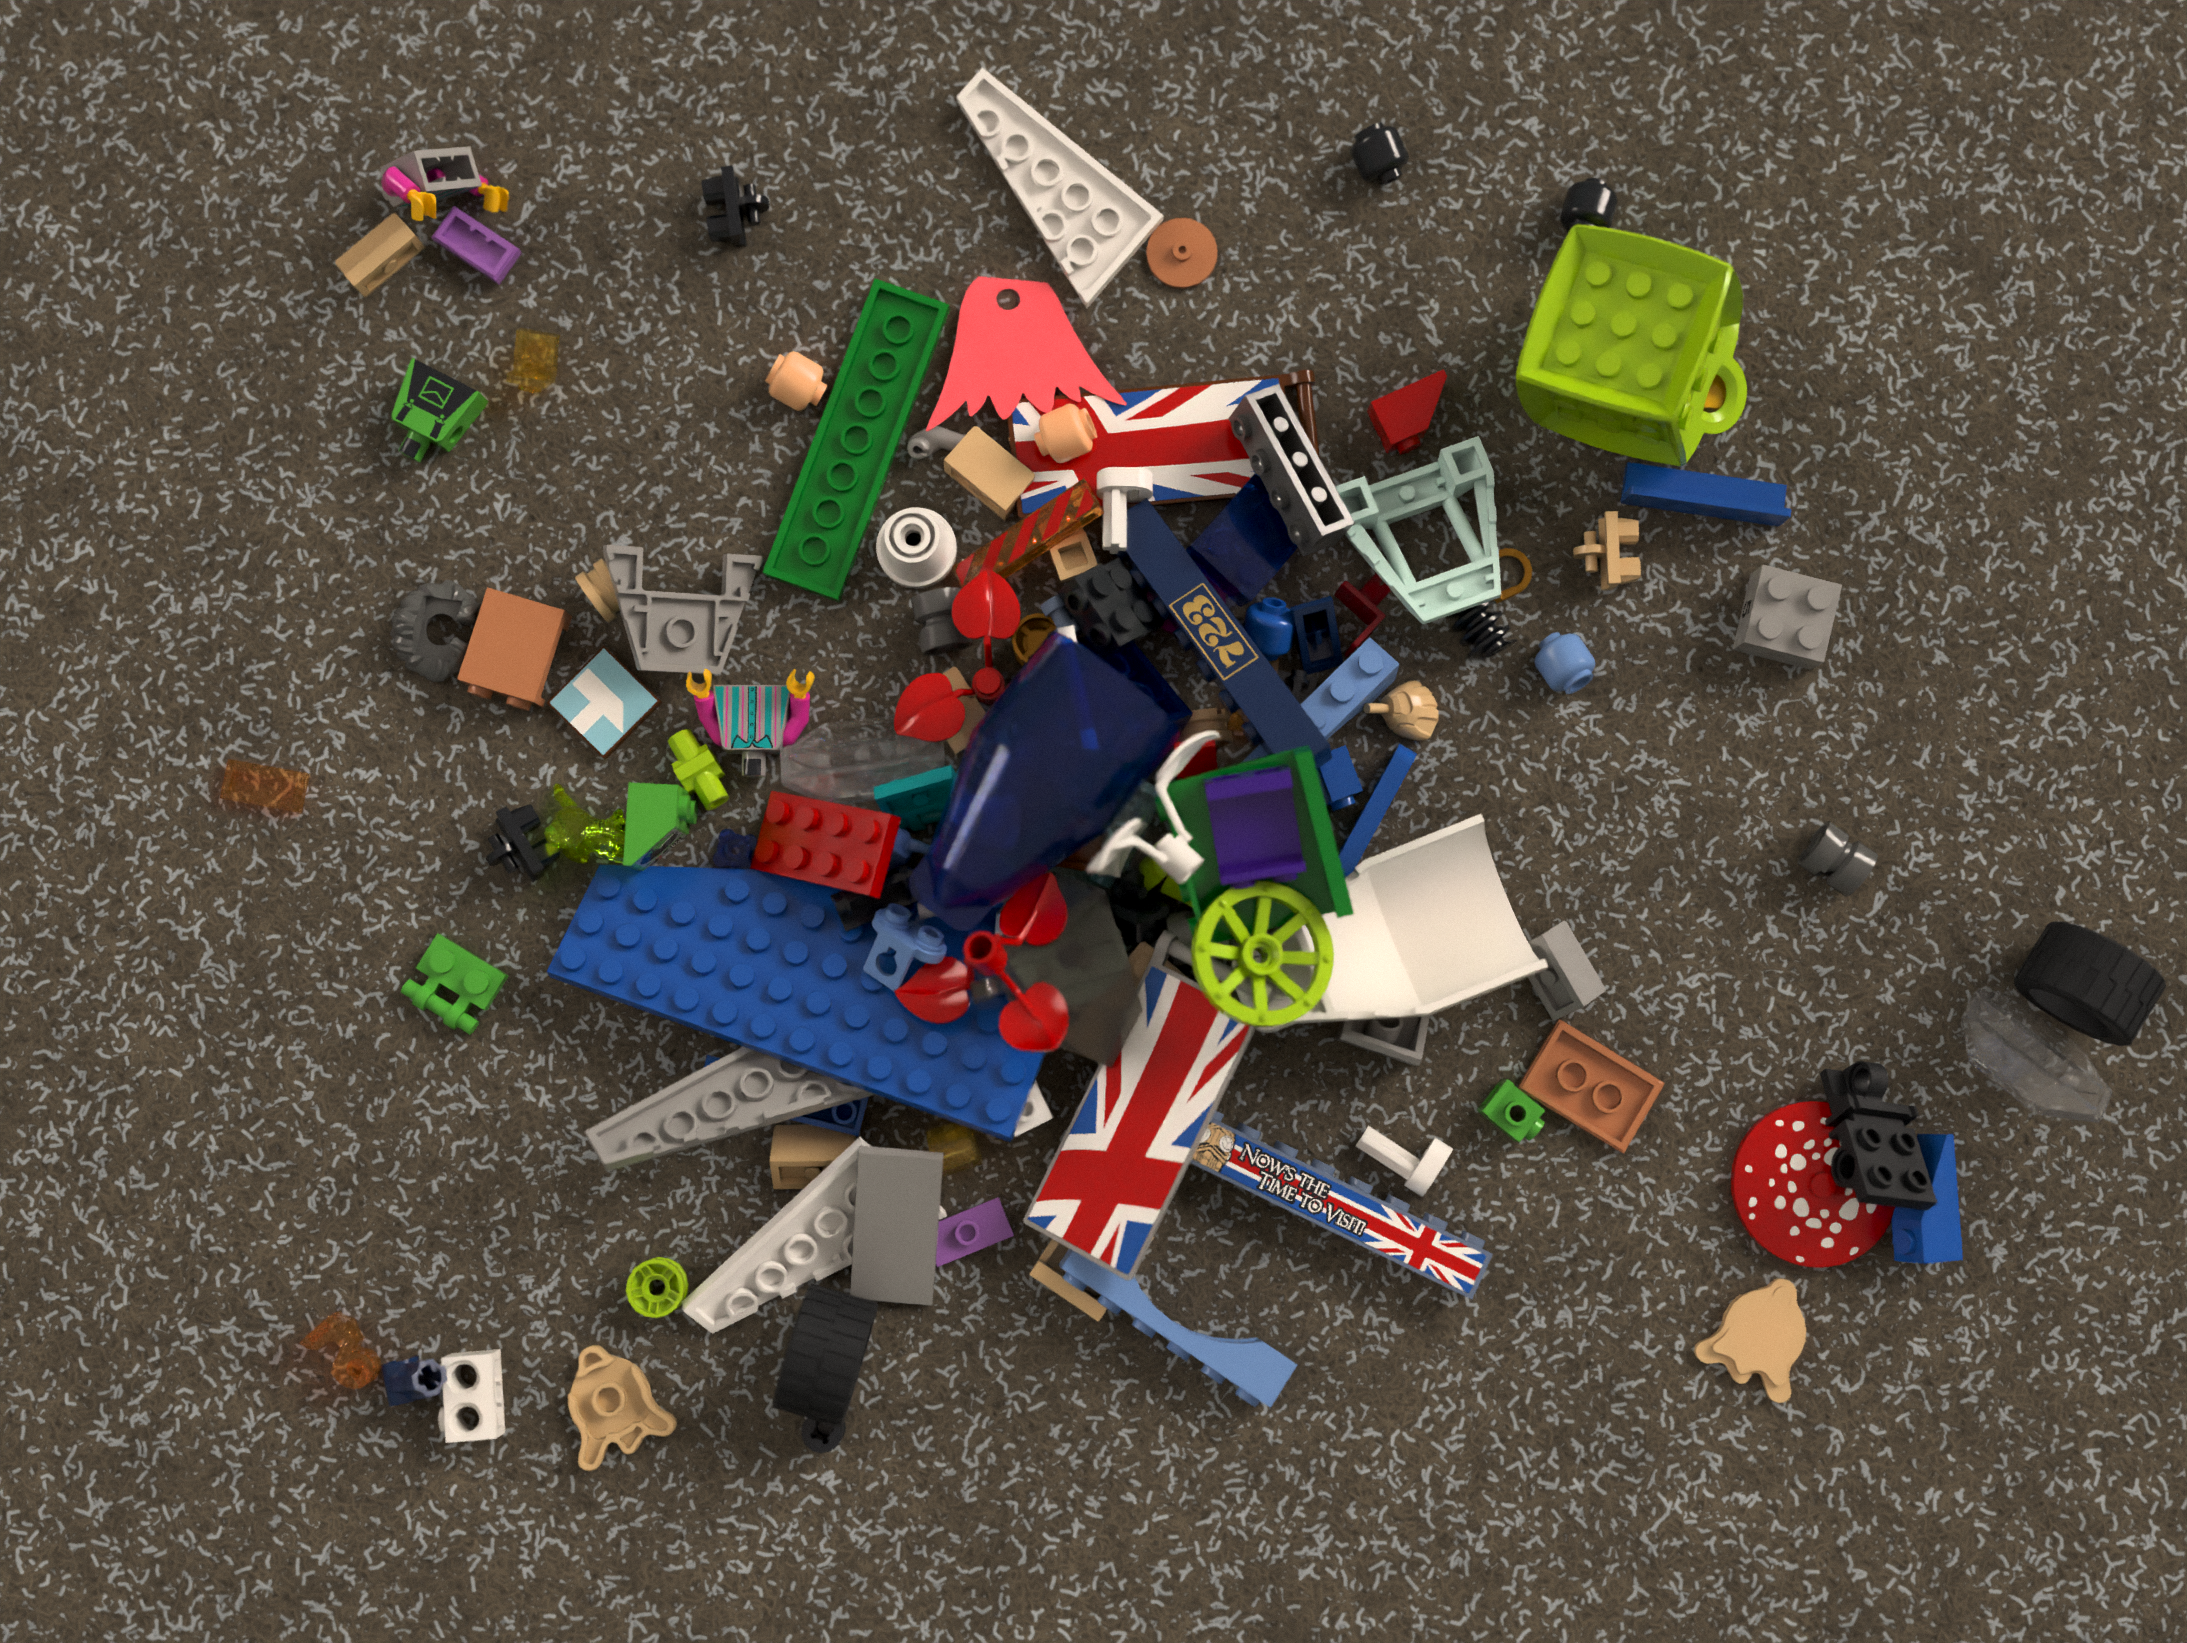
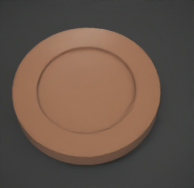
(1181, 253)

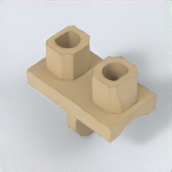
(1612, 533)

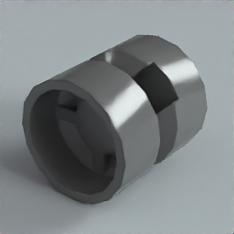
(934, 612)
(1841, 861)

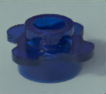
(728, 841)

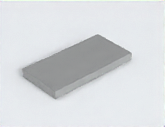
(896, 1225)

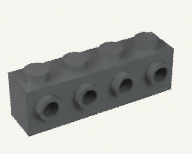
(1290, 470)

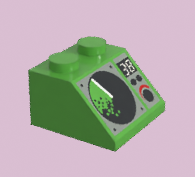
(655, 822)

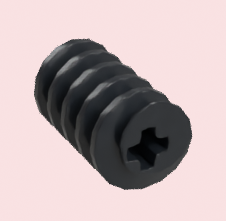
(1481, 631)

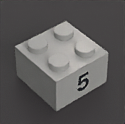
(1787, 617)

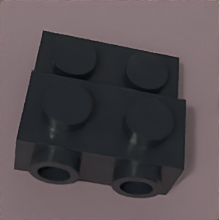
(1110, 607)

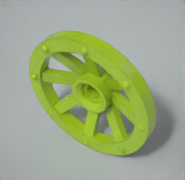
(1271, 955)

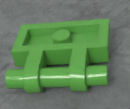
(460, 972)

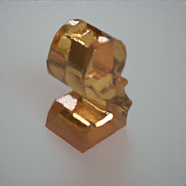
(353, 1364)

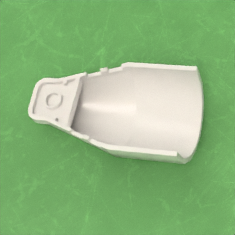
(1421, 936)

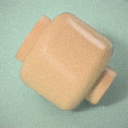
(796, 381)
(1065, 433)

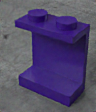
(1254, 826)

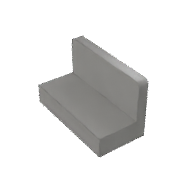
(1570, 976)

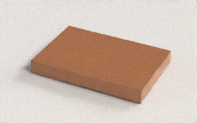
(1590, 1086)

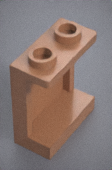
(512, 648)

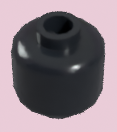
(1379, 153)
(1589, 204)

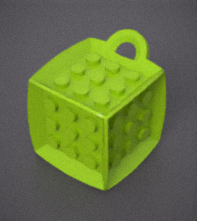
(1632, 345)

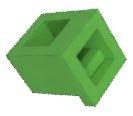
(1497, 1109)

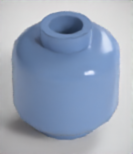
(1565, 662)

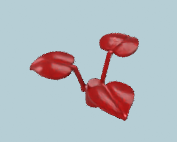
(928, 704)
(1036, 1018)

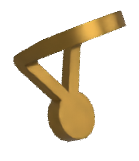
(1505, 594)

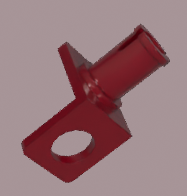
(1364, 605)

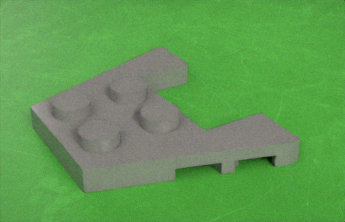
(679, 628)

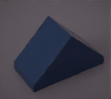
(1317, 635)

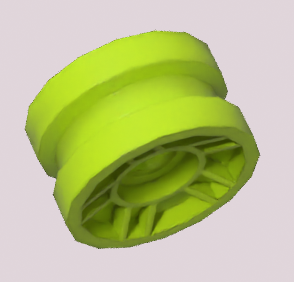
(640, 1287)

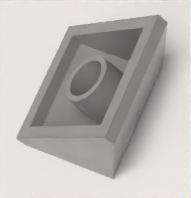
(1391, 1037)

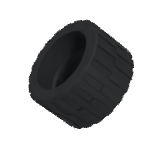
(2090, 983)
(825, 1355)

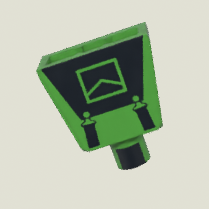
(434, 410)

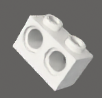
(483, 1396)

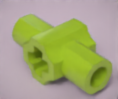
(698, 769)

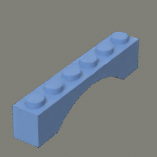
(1347, 689)
(1245, 1361)

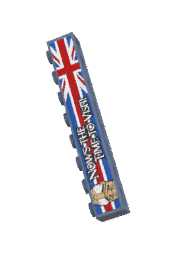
(1342, 1206)

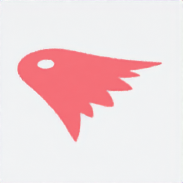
(1016, 353)

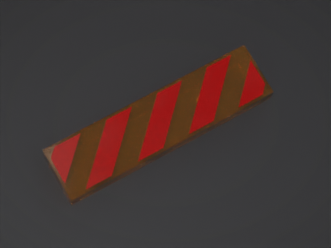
(1033, 534)

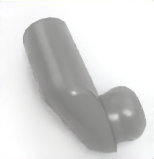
(927, 443)

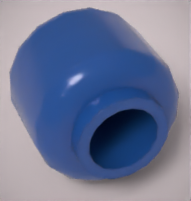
(1270, 627)

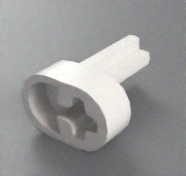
(1116, 488)
(1417, 1172)

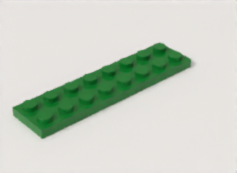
(856, 440)

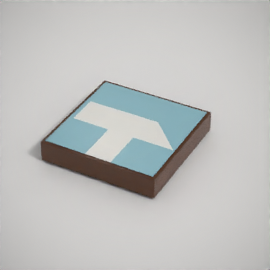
(604, 702)

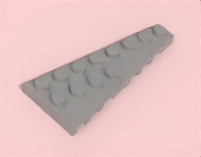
(715, 1103)

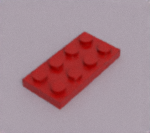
(826, 843)

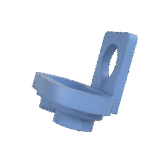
(907, 938)

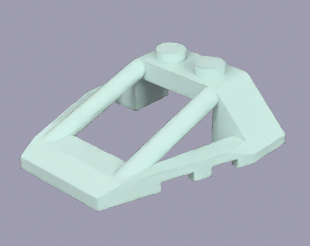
(1417, 491)

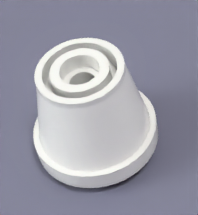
(918, 564)

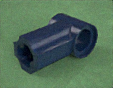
(412, 1379)

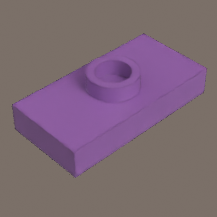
(476, 245)
(972, 1231)

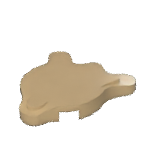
(1761, 1336)
(613, 1405)

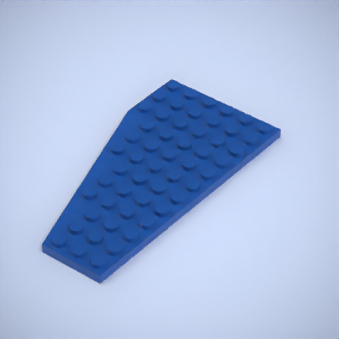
(781, 976)

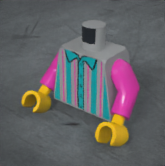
(435, 175)
(752, 717)

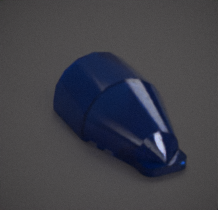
(1039, 779)

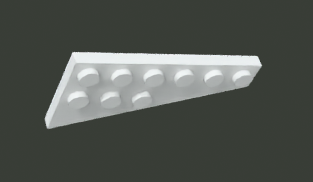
(1073, 200)
(799, 1243)

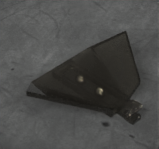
(1086, 968)

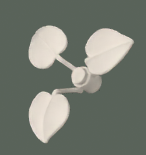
(1170, 853)

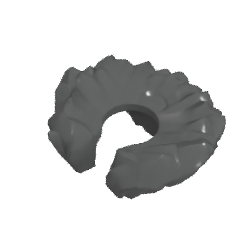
(411, 624)

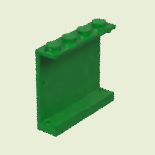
(1321, 882)

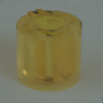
(958, 1145)

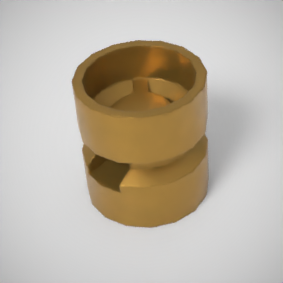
(1030, 634)

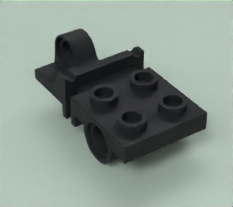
(1876, 1149)

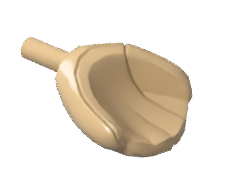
(1408, 711)

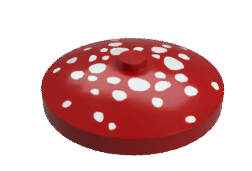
(1789, 1195)

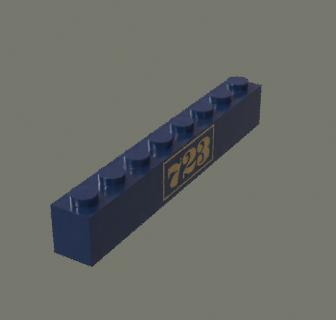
(1216, 639)

